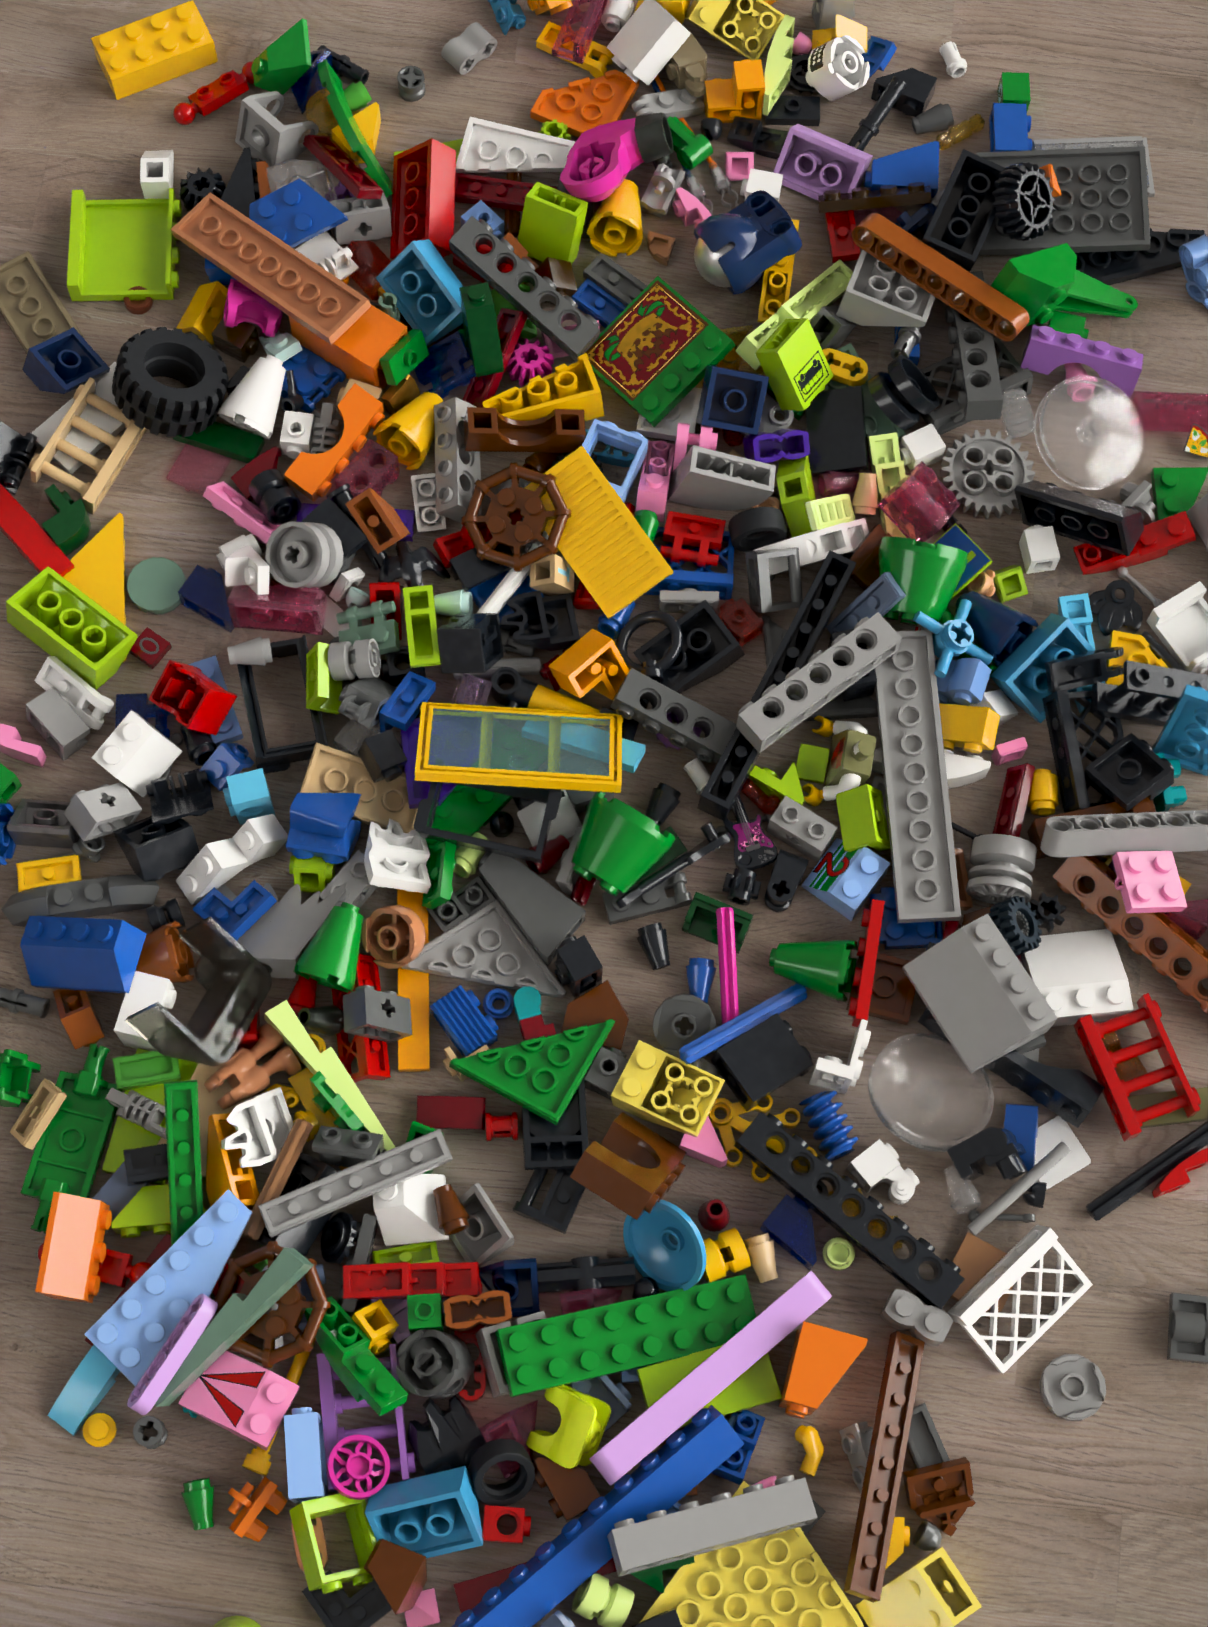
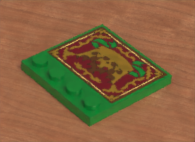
(657, 351)

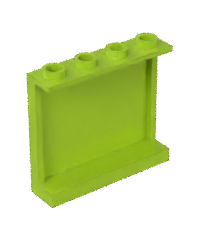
(122, 247)

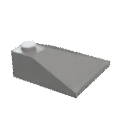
(883, 297)

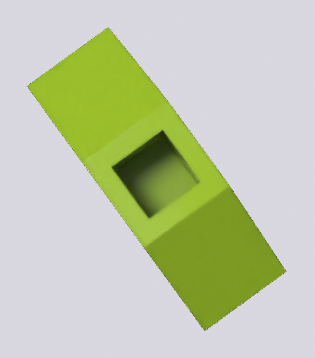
(795, 489)
(145, 1212)

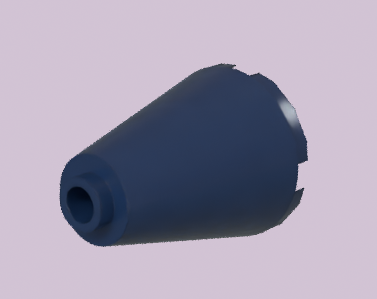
(996, 626)

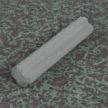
(523, 666)

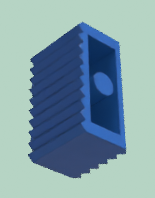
(463, 1021)

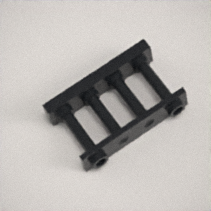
(1146, 693)

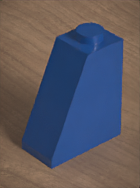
(906, 167)

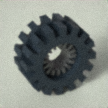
(1017, 924)

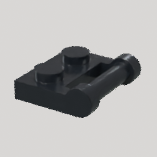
(559, 1202)

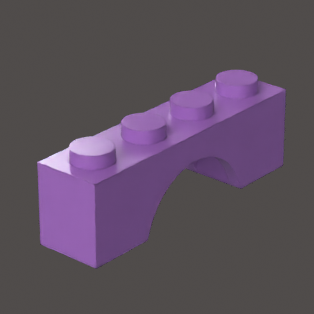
(1050, 348)

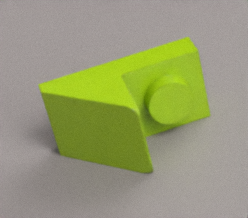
(772, 785)

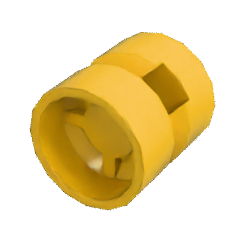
(735, 1249)

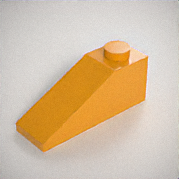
(224, 1167)

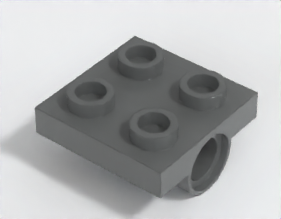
(1188, 1328)

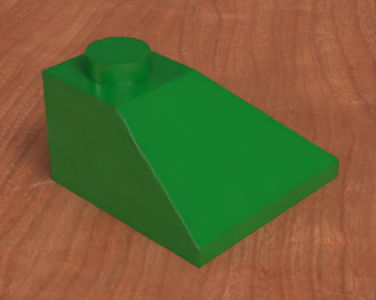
(283, 60)

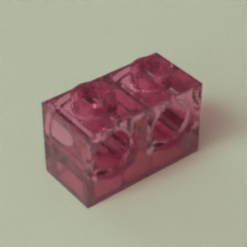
(361, 470)

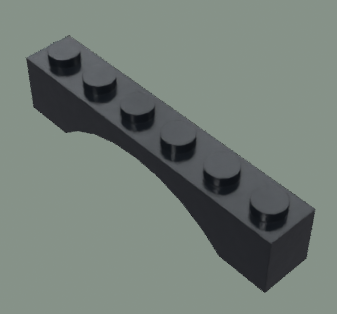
(1061, 1090)

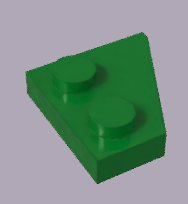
(1176, 489)
(327, 1100)

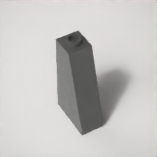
(533, 904)

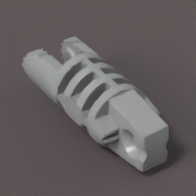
(325, 430)
(138, 1110)

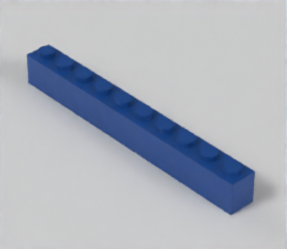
(584, 1545)

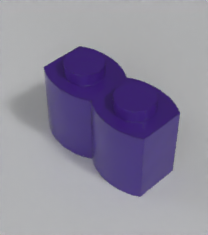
(780, 444)

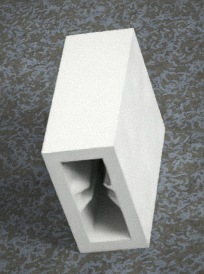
(647, 42)

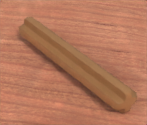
(279, 1175)

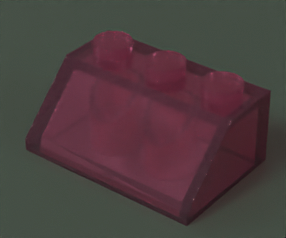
(280, 610)

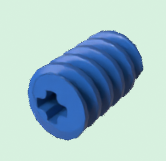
(829, 1125)

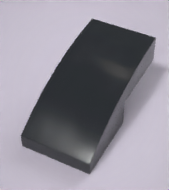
(752, 137)

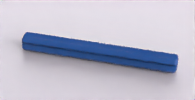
(742, 1023)

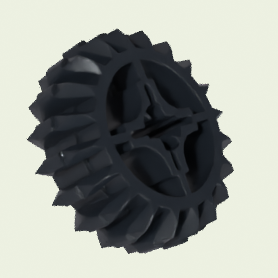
(1023, 201)

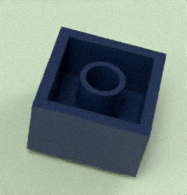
(732, 399)

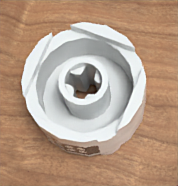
(837, 68)

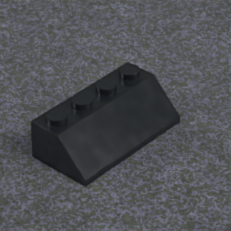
(1080, 516)

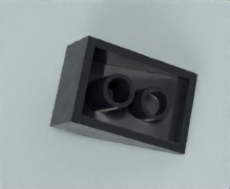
(705, 649)

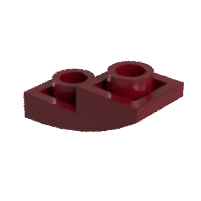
(451, 1112)

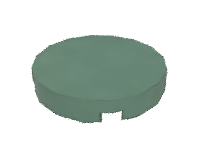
(155, 585)

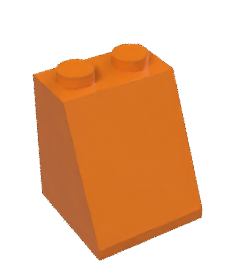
(816, 1366)

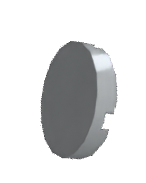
(1072, 1387)

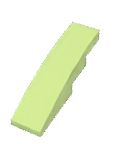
(778, 63)
(889, 468)

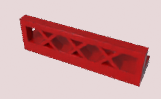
(370, 1053)

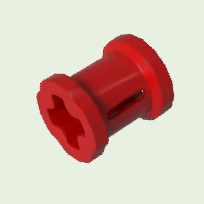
(501, 1126)

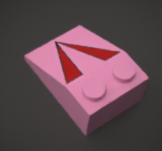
(241, 1398)

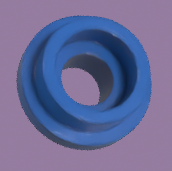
(494, 995)

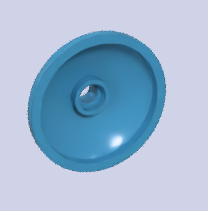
(666, 1246)

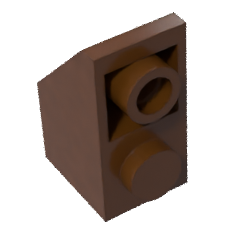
(570, 1488)

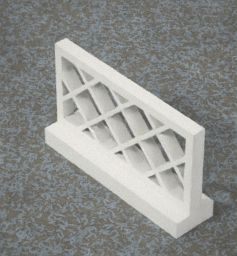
(1001, 1278)

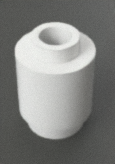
(616, 14)
(236, 544)

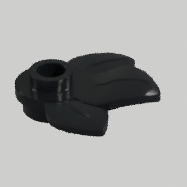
(1116, 612)

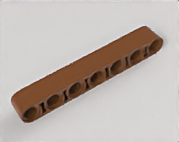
(940, 277)

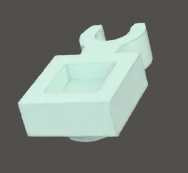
(281, 346)

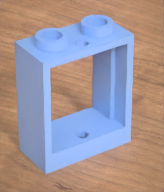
(628, 441)
(305, 1455)

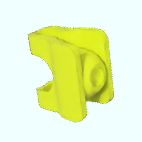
(579, 1431)

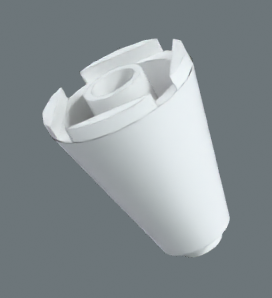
(256, 398)

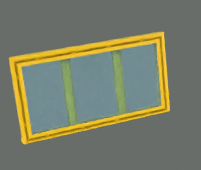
(519, 747)

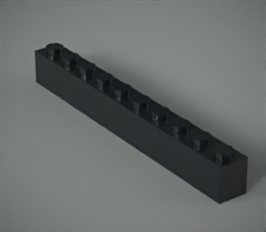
(793, 652)

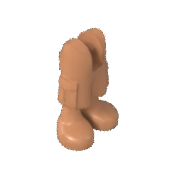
(247, 1077)

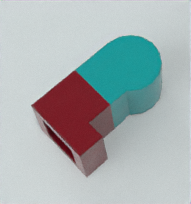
(529, 1017)

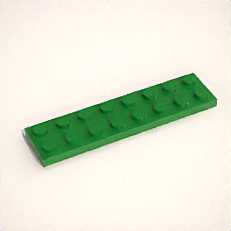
(623, 1335)

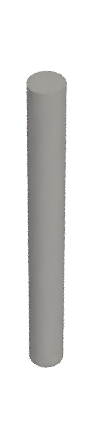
(1018, 1188)

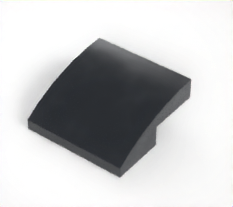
(350, 535)

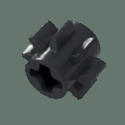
(741, 886)
(1053, 906)

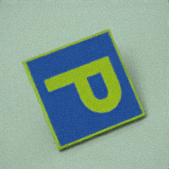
(976, 557)

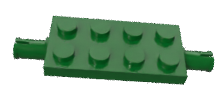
(75, 1138)

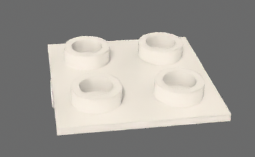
(329, 255)

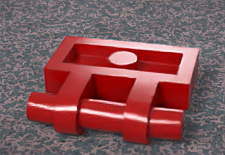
(692, 531)

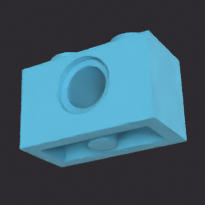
(248, 795)

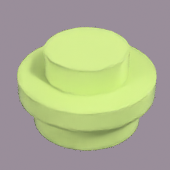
(838, 1253)

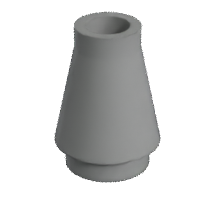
(252, 652)

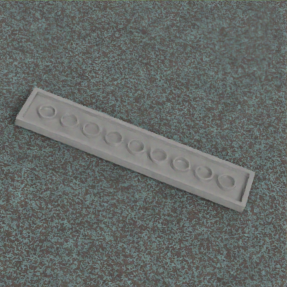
(916, 783)

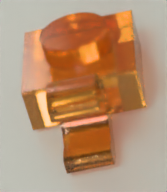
(1127, 1069)

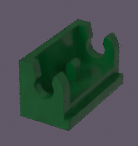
(702, 920)

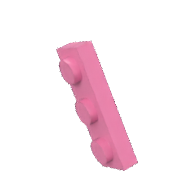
(240, 510)

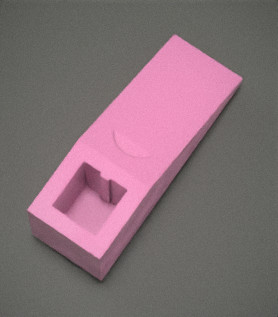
(656, 478)

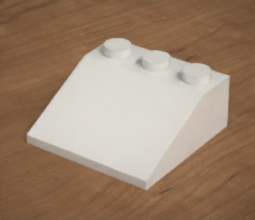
(1080, 976)

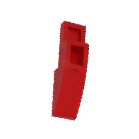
(1152, 544)

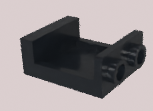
(762, 1061)

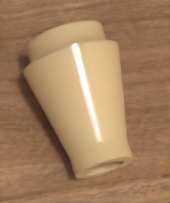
(866, 495)
(762, 1256)

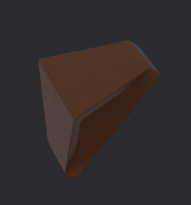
(398, 1574)

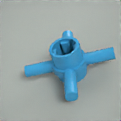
(952, 638)

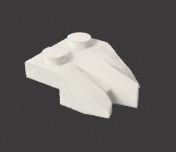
(396, 858)
(260, 1127)

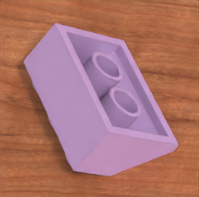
(820, 163)

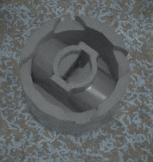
(434, 1364)

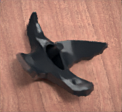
(410, 565)

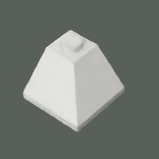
(409, 1211)

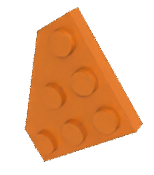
(586, 102)

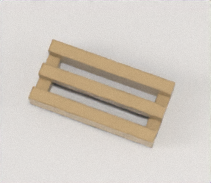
(38, 1114)

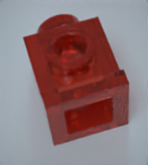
(742, 629)

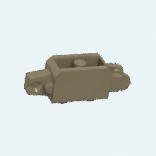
(689, 67)

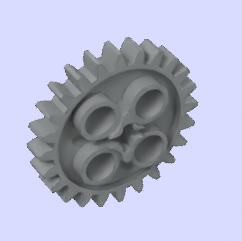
(986, 451)

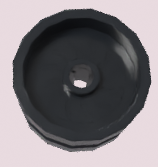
(903, 392)

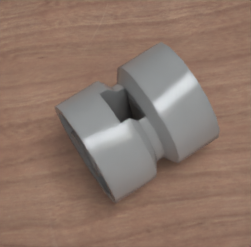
(350, 660)

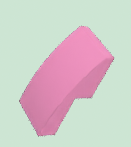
(689, 208)

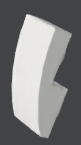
(425, 503)

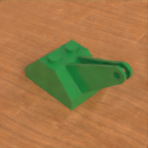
(1050, 282)

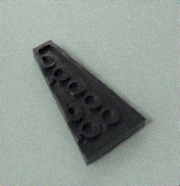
(1127, 265)

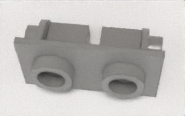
(856, 1444)

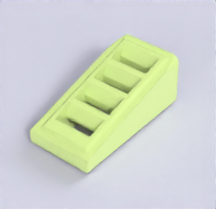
(829, 511)

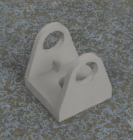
(278, 140)

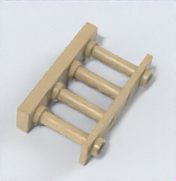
(105, 469)

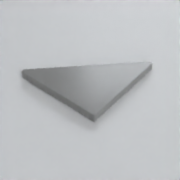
(488, 951)

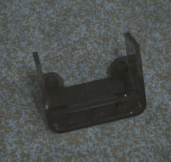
(234, 994)

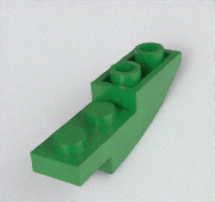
(354, 1363)

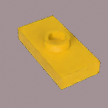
(48, 872)

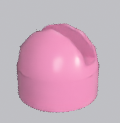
(802, 44)

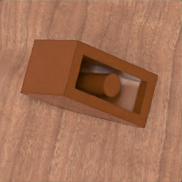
(377, 520)
(78, 1017)

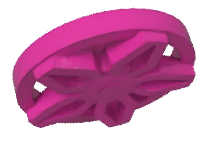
(358, 1467)

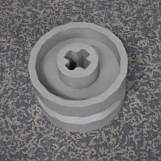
(304, 554)

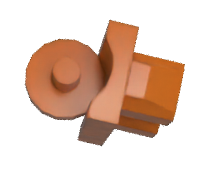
(246, 1521)

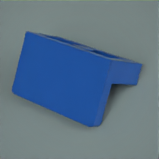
(405, 702)

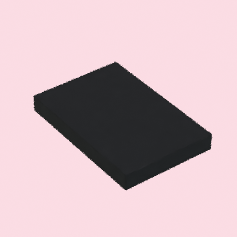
(837, 431)

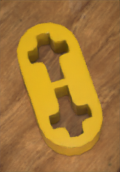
(844, 364)

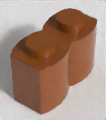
(468, 1312)

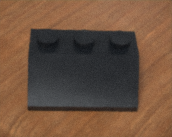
(301, 1238)

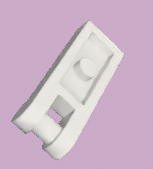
(74, 691)

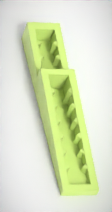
(805, 304)
(288, 1025)

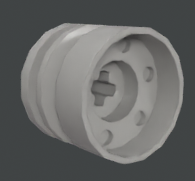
(1000, 868)

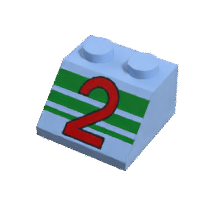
(846, 878)

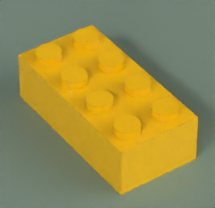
(154, 49)

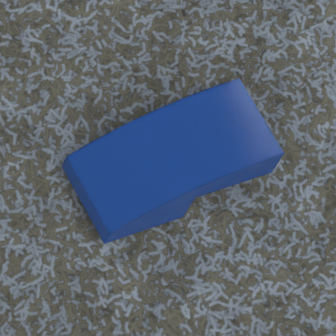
(1023, 1123)
(748, 1428)

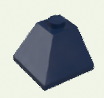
(63, 363)

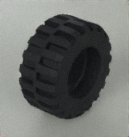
(172, 356)

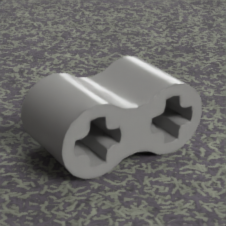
(469, 48)

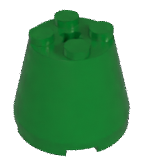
(924, 574)
(617, 845)

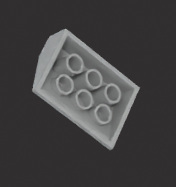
(980, 994)

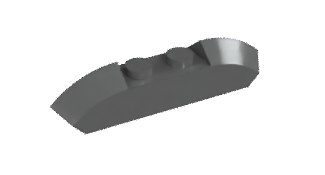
(82, 898)

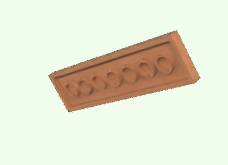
(271, 268)

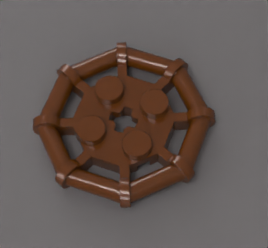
(508, 502)
(280, 1321)

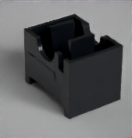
(470, 643)

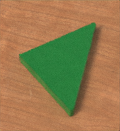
(539, 1071)

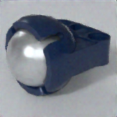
(744, 242)

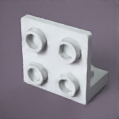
(833, 1074)

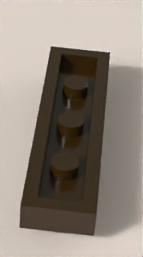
(885, 197)

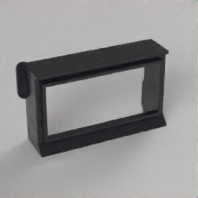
(278, 758)
(428, 807)

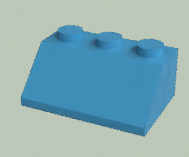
(424, 290)
(1024, 672)
(428, 1513)

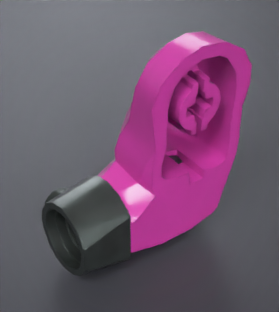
(610, 151)

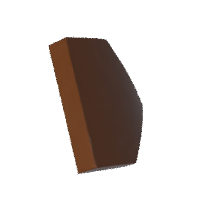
(595, 1008)
(940, 1492)

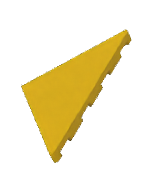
(101, 570)

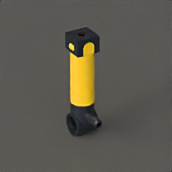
(533, 695)

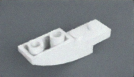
(816, 545)
(959, 769)

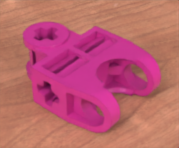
(247, 306)

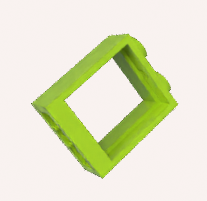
(361, 1533)

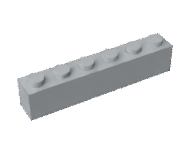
(712, 1525)

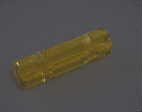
(960, 131)

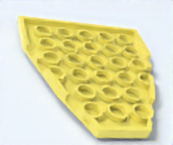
(757, 1585)

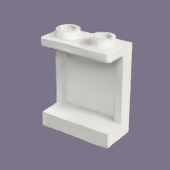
(1183, 627)

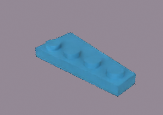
(1187, 731)

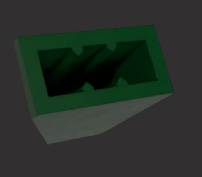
(481, 329)

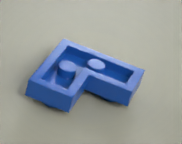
(238, 914)

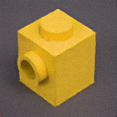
(377, 1324)

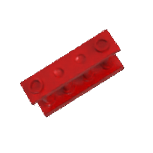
(1117, 1091)

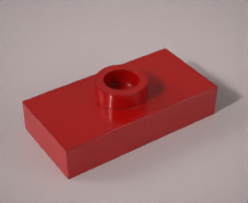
(839, 231)

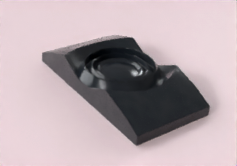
(552, 1145)

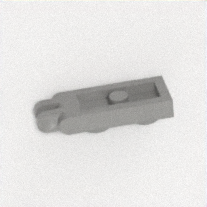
(672, 103)

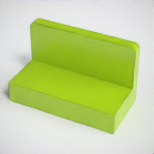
(321, 689)
(863, 818)

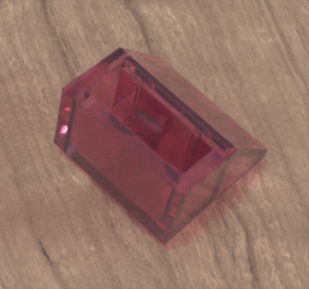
(919, 504)

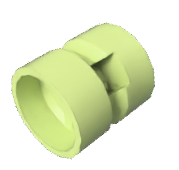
(605, 1602)

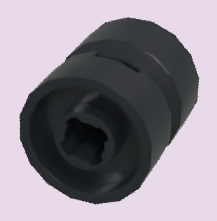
(274, 496)

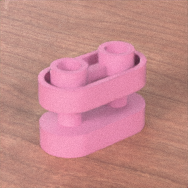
(705, 439)

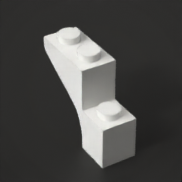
(224, 859)

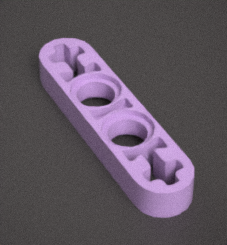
(172, 1354)

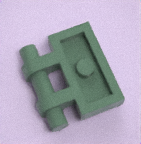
(382, 630)

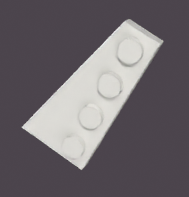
(505, 148)

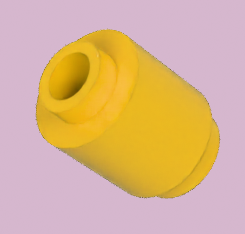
(1043, 793)

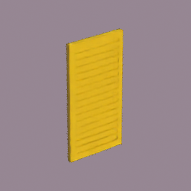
(602, 536)

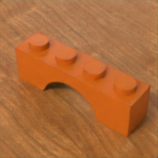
(313, 472)

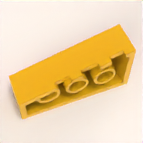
(566, 388)

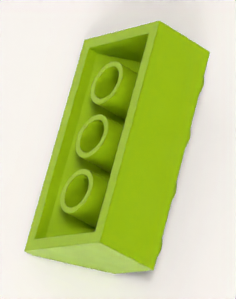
(70, 627)

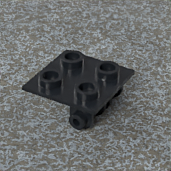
(15, 456)
(180, 802)

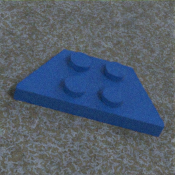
(295, 213)

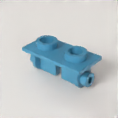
(507, 14)

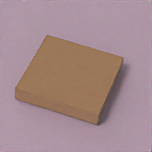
(975, 1261)

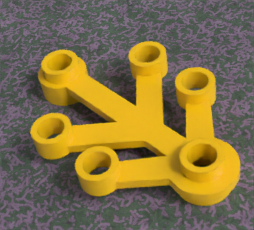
(733, 1120)

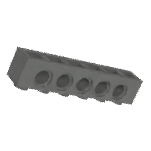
(477, 233)
(976, 366)

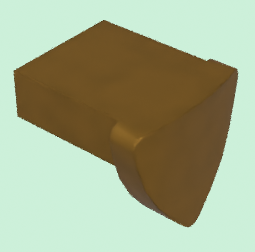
(400, 395)

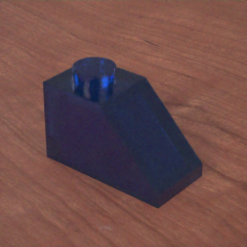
(207, 596)
(793, 1230)

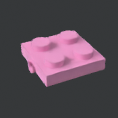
(1149, 882)

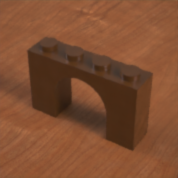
(630, 1166)

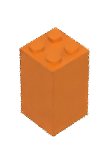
(359, 347)

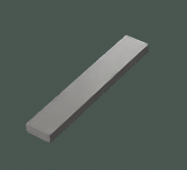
(355, 1183)

